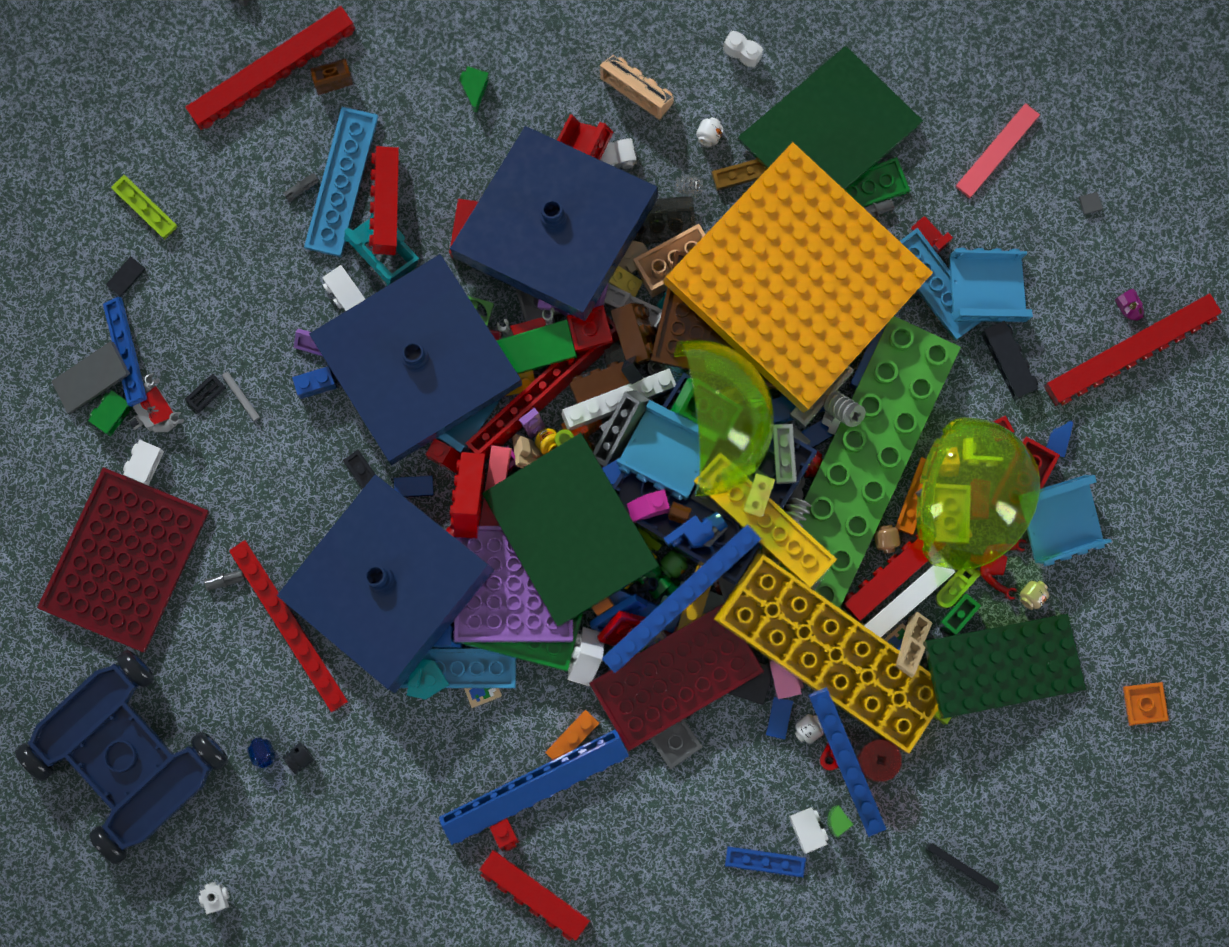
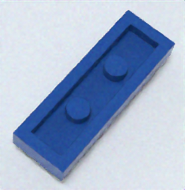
(633, 605)

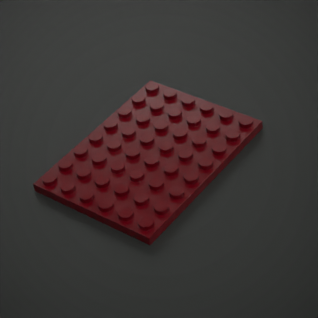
(123, 560)

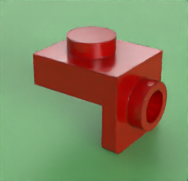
(504, 835)

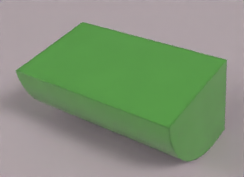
(837, 821)

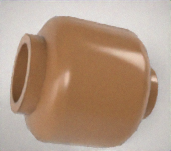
(887, 538)

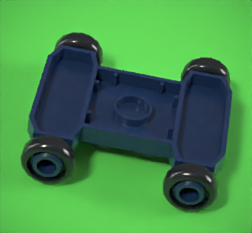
(120, 756)

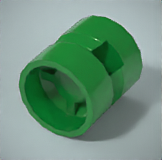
(664, 582)

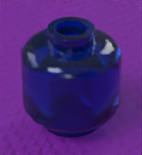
(261, 752)

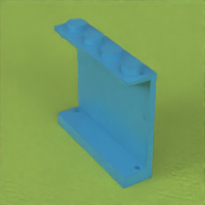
(988, 285)
(664, 451)
(1065, 521)

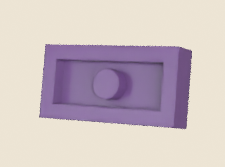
(304, 342)
(532, 423)

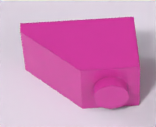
(649, 506)

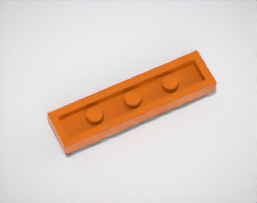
(907, 518)

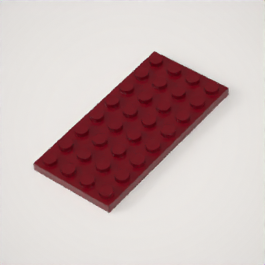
(675, 679)

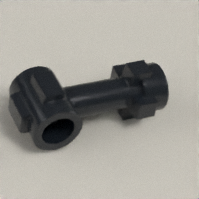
(640, 589)

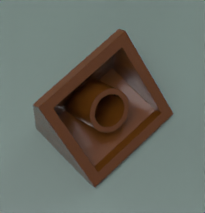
(331, 76)

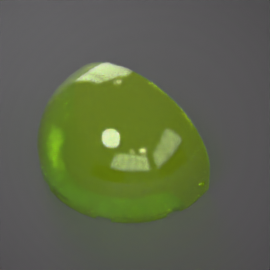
(732, 414)
(975, 494)

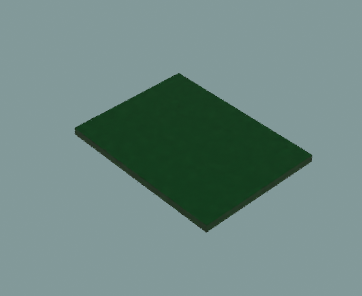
(837, 118)
(570, 530)

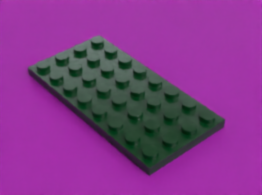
(1004, 666)

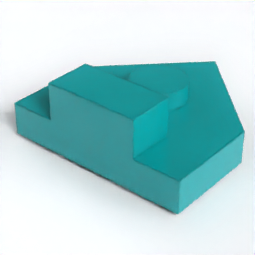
(426, 680)

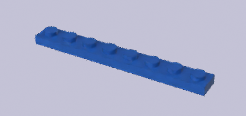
(847, 761)

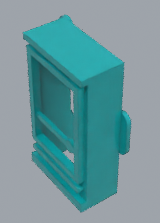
(360, 237)

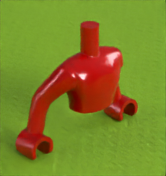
(998, 567)

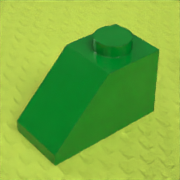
(474, 85)

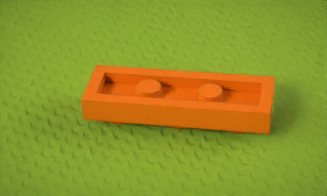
(573, 735)

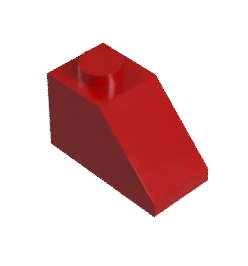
(443, 455)

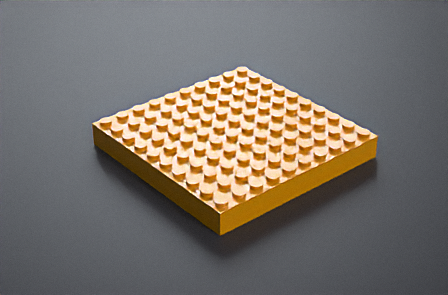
(797, 277)

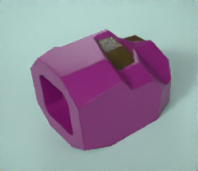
(1130, 305)

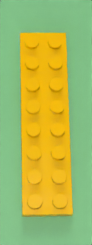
(779, 534)

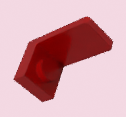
(932, 235)

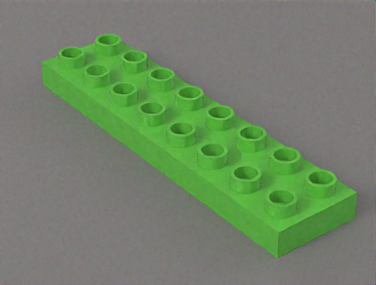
(870, 458)

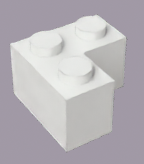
(586, 657)

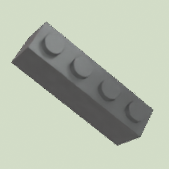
(621, 427)

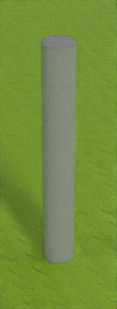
(241, 397)

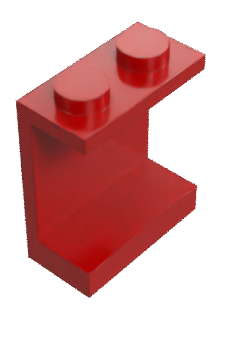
(586, 137)

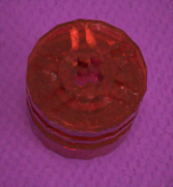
(877, 772)

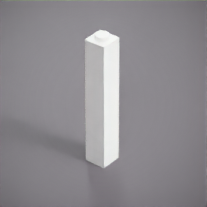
(908, 599)

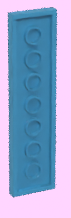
(341, 181)

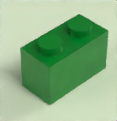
(110, 413)
(959, 615)

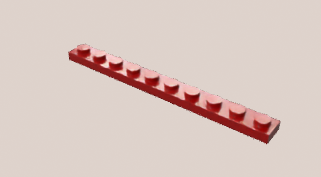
(288, 626)

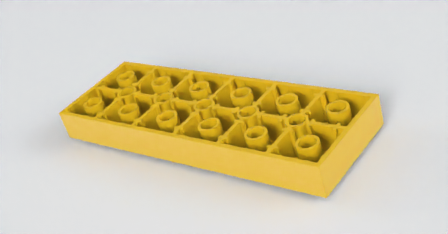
(829, 651)

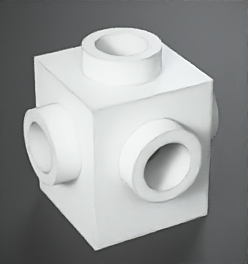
(221, 896)

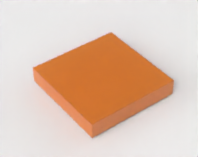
(1145, 703)

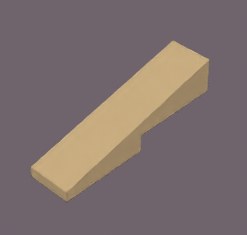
(912, 644)

